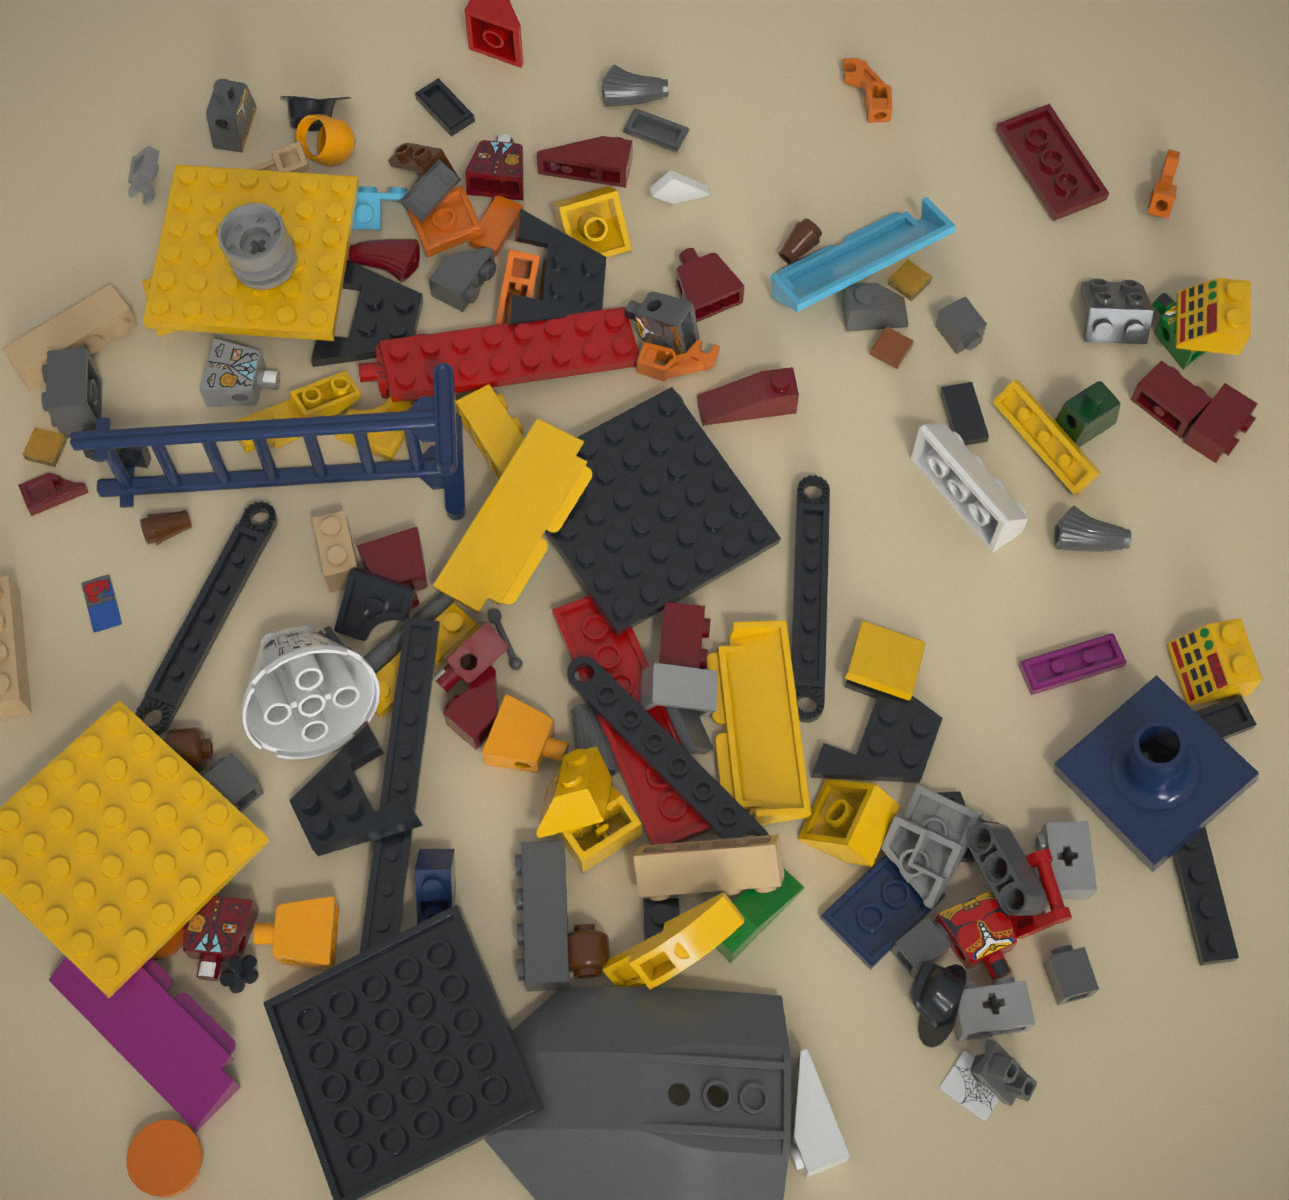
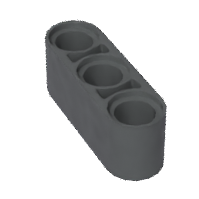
(1018, 879)

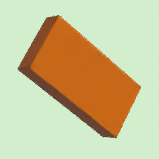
(497, 224)

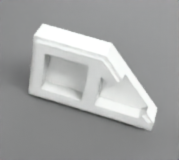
(678, 188)

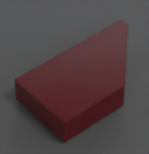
(49, 491)

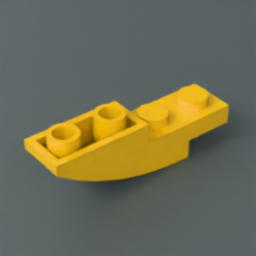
(320, 398)
(677, 946)

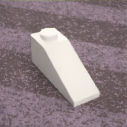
(815, 1131)

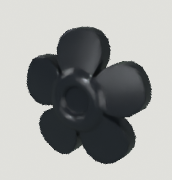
(239, 973)

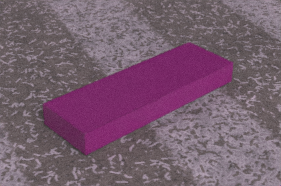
(1072, 664)

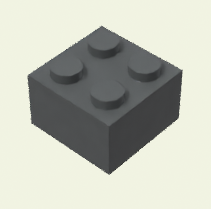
(72, 390)

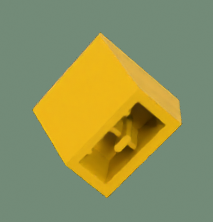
(599, 841)

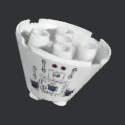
(307, 694)

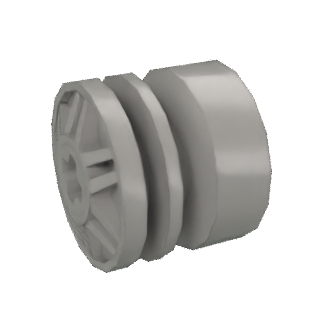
(257, 246)

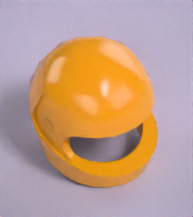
(334, 142)

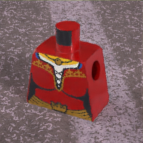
(980, 933)

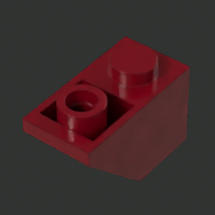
(475, 709)

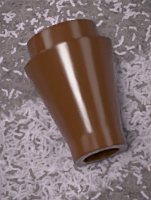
(801, 240)
(163, 526)

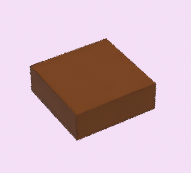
(891, 347)

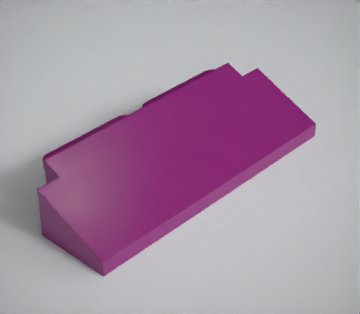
(161, 1036)

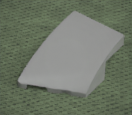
(929, 841)

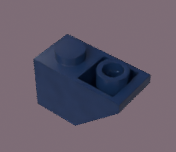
(434, 882)

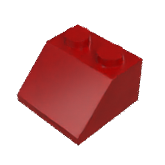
(494, 30)

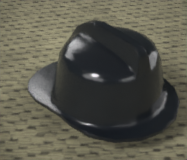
(302, 106)
(937, 998)

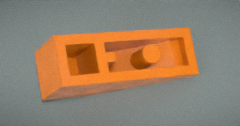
(518, 279)

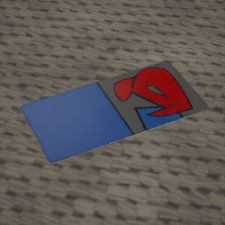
(101, 603)

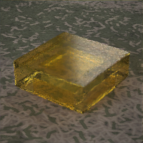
(910, 280)
(44, 447)

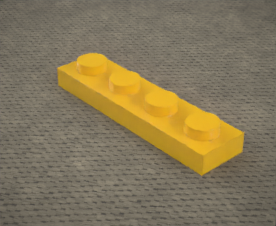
(1046, 437)
(453, 626)

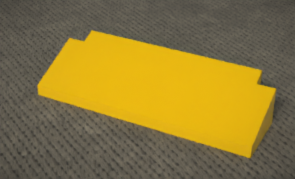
(507, 532)
(762, 740)

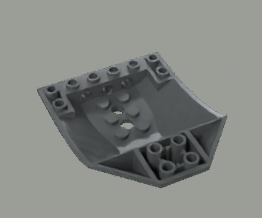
(604, 1084)

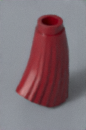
(394, 256)

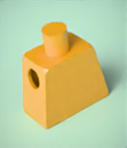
(522, 738)
(303, 933)

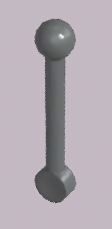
(495, 618)

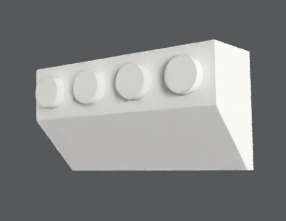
(968, 486)

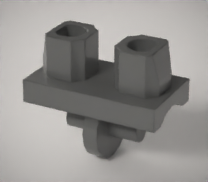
(1002, 1074)

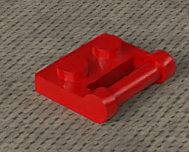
(1029, 925)

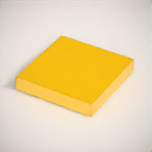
(885, 660)

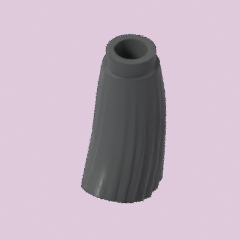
(627, 88)
(1083, 533)
(589, 733)

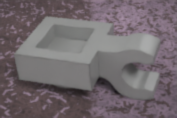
(142, 171)

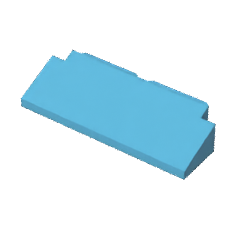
(858, 256)

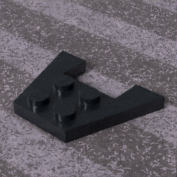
(570, 275)
(382, 313)
(893, 743)
(336, 807)

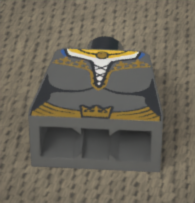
(231, 104)
(665, 321)

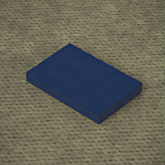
(876, 912)

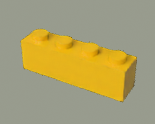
(491, 427)

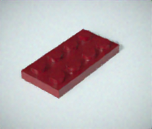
(1052, 162)

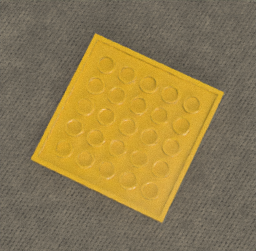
(196, 285)
(118, 847)

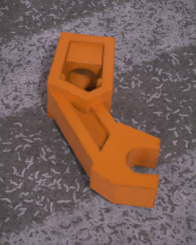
(877, 93)
(1164, 192)
(676, 365)

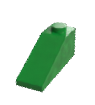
(759, 912)

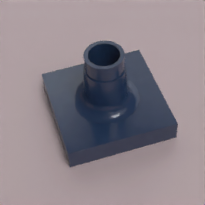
(1147, 802)

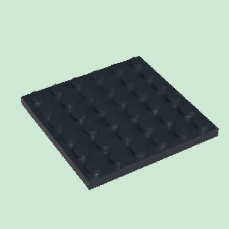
(656, 514)
(401, 1057)

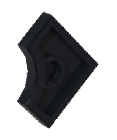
(370, 601)

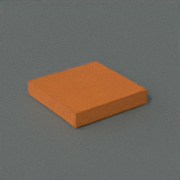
(449, 224)

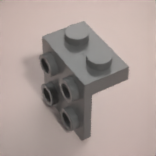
(1116, 312)

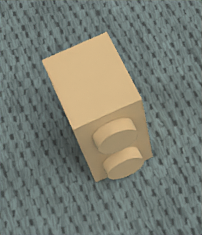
(335, 548)

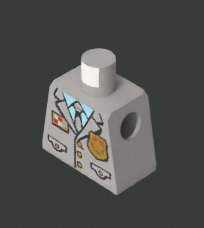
(235, 375)

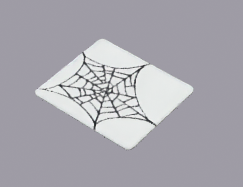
(966, 1090)

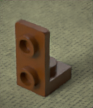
(417, 158)

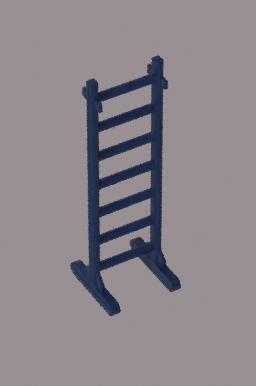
(427, 420)

